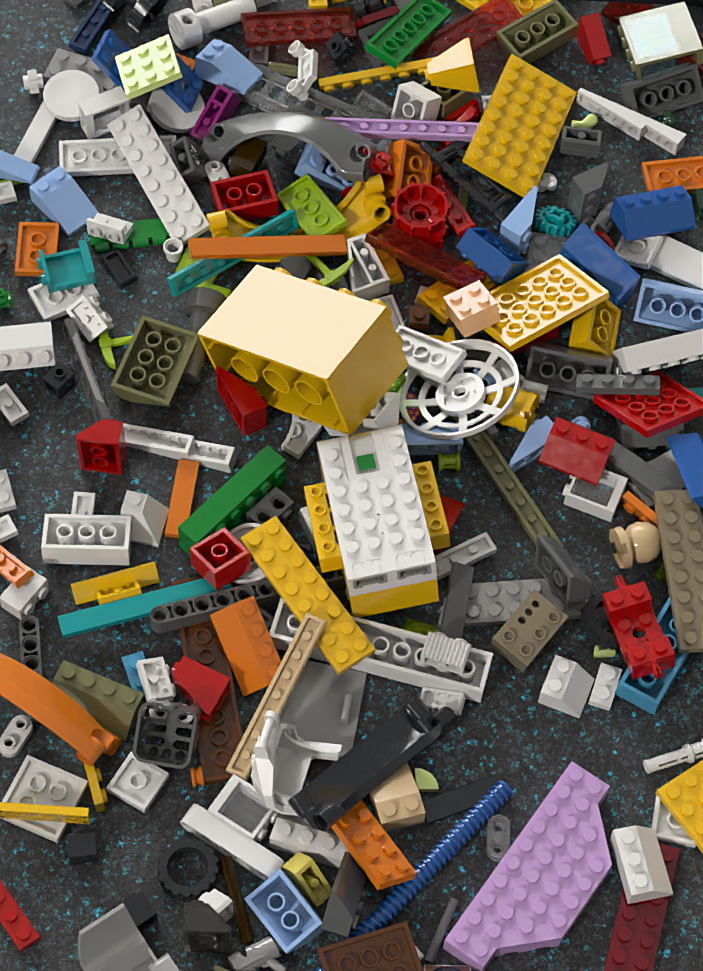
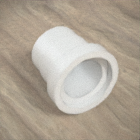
(170, 246)

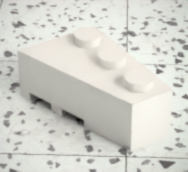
(366, 273)

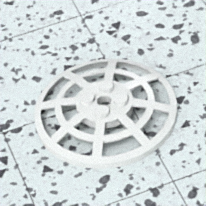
(474, 394)

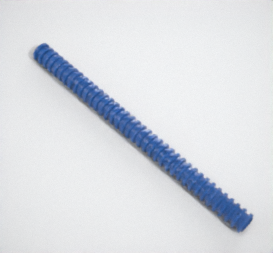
(436, 859)

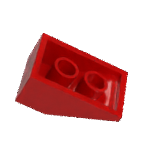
(242, 401)

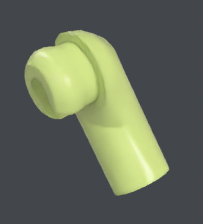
(588, 122)

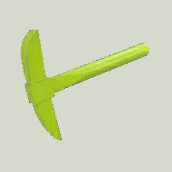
(330, 276)
(107, 344)

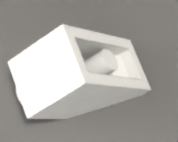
(219, 902)

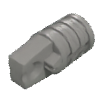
(603, 221)

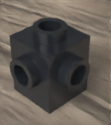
(341, 47)

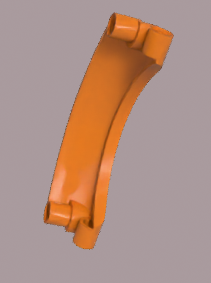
(55, 711)

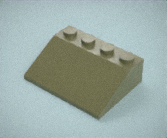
(154, 362)

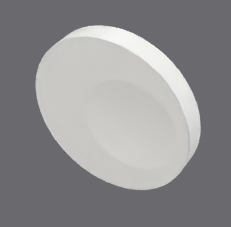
(65, 91)
(170, 115)

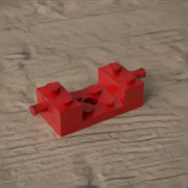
(631, 611)

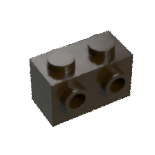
(248, 157)

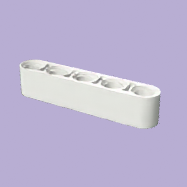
(231, 842)

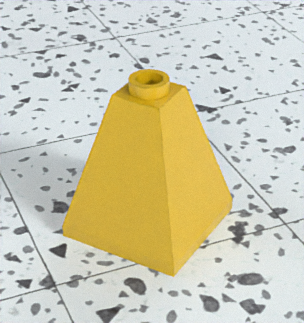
(454, 69)

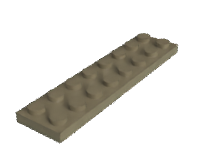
(682, 551)

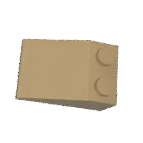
(398, 801)

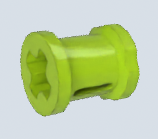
(448, 461)

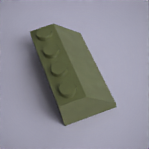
(538, 32)
(105, 700)

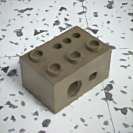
(528, 630)

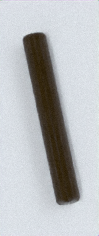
(238, 903)

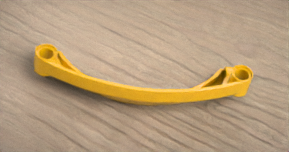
(357, 207)

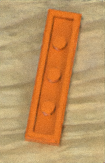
(182, 496)

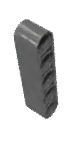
(29, 639)

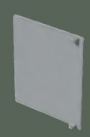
(326, 705)

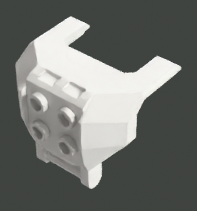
(283, 762)

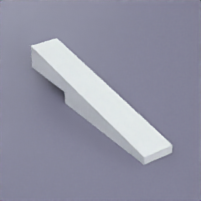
(632, 122)
(180, 447)

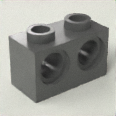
(266, 508)

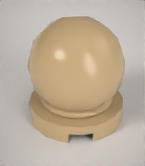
(637, 543)

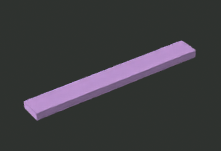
(409, 129)

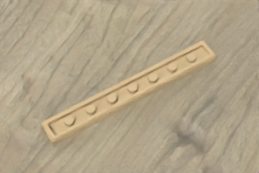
(278, 690)

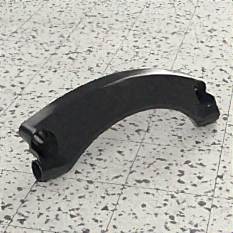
(370, 763)

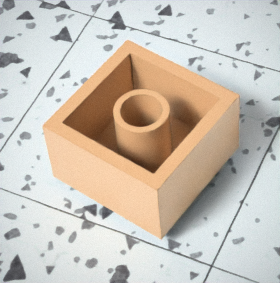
(472, 309)

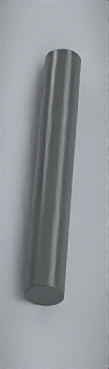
(441, 930)

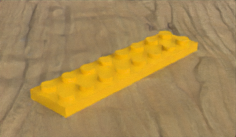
(305, 592)

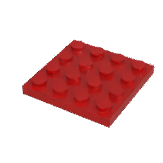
(654, 412)

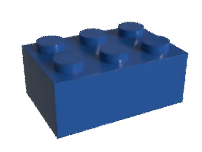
(491, 255)

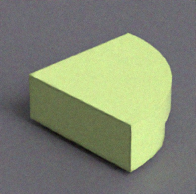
(600, 652)
(425, 781)

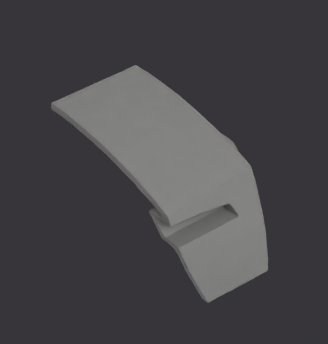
(117, 945)

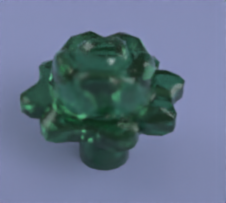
(668, 120)

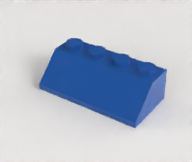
(653, 213)
(601, 264)
(689, 458)

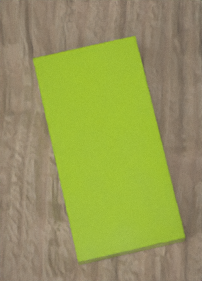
(312, 207)

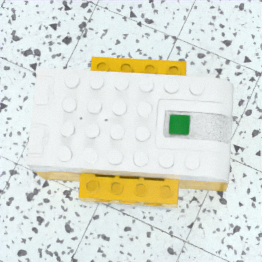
(378, 520)

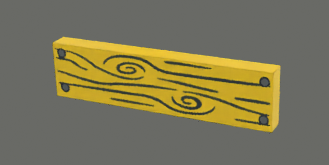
(44, 813)

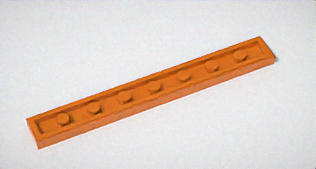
(267, 246)

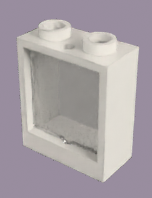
(102, 110)
(594, 498)
(243, 809)

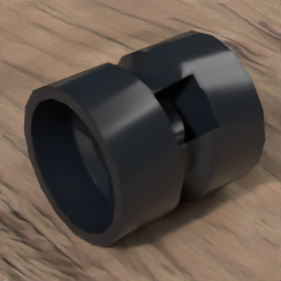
(367, 7)

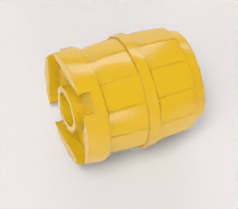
(521, 412)

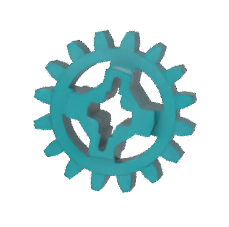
(555, 221)

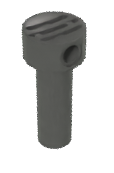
(200, 307)

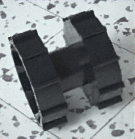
(142, 11)

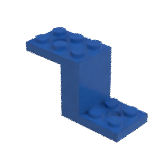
(184, 98)

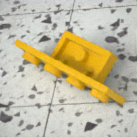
(115, 585)

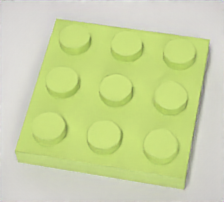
(148, 67)

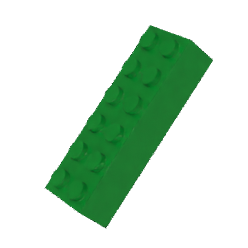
(235, 498)

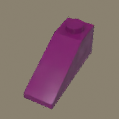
(218, 109)

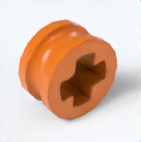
(197, 776)

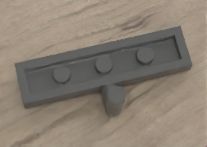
(617, 384)

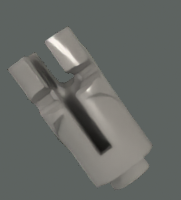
(258, 955)

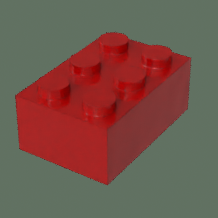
(246, 195)

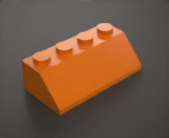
(247, 644)

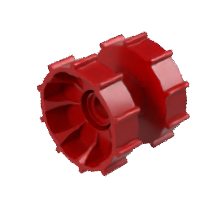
(422, 213)

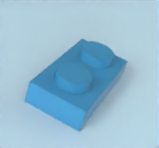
(131, 670)

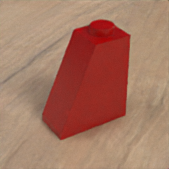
(593, 39)
(201, 686)

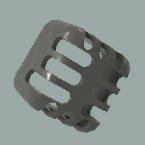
(141, 750)

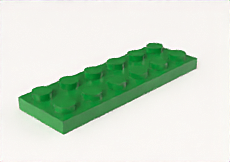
(407, 31)

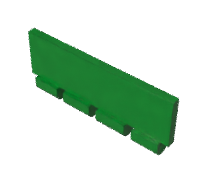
(143, 232)

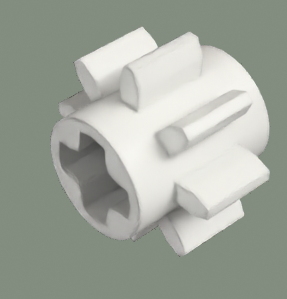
(33, 81)

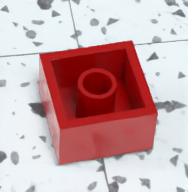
(220, 558)

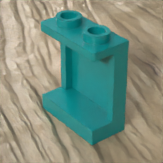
(67, 268)

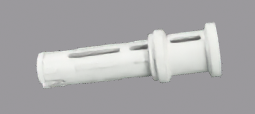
(687, 754)

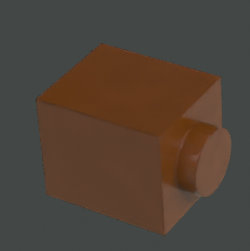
(419, 319)

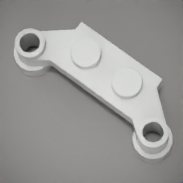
(306, 70)

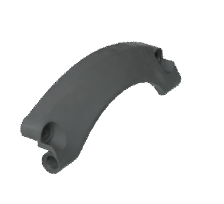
(336, 142)

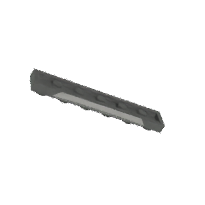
(84, 370)

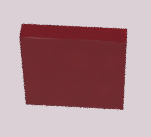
(376, 17)

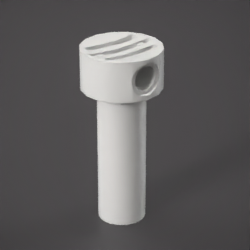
(189, 27)

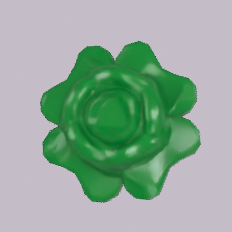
(5, 299)

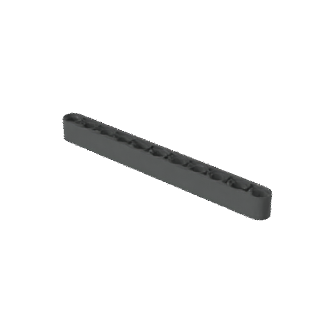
(230, 596)

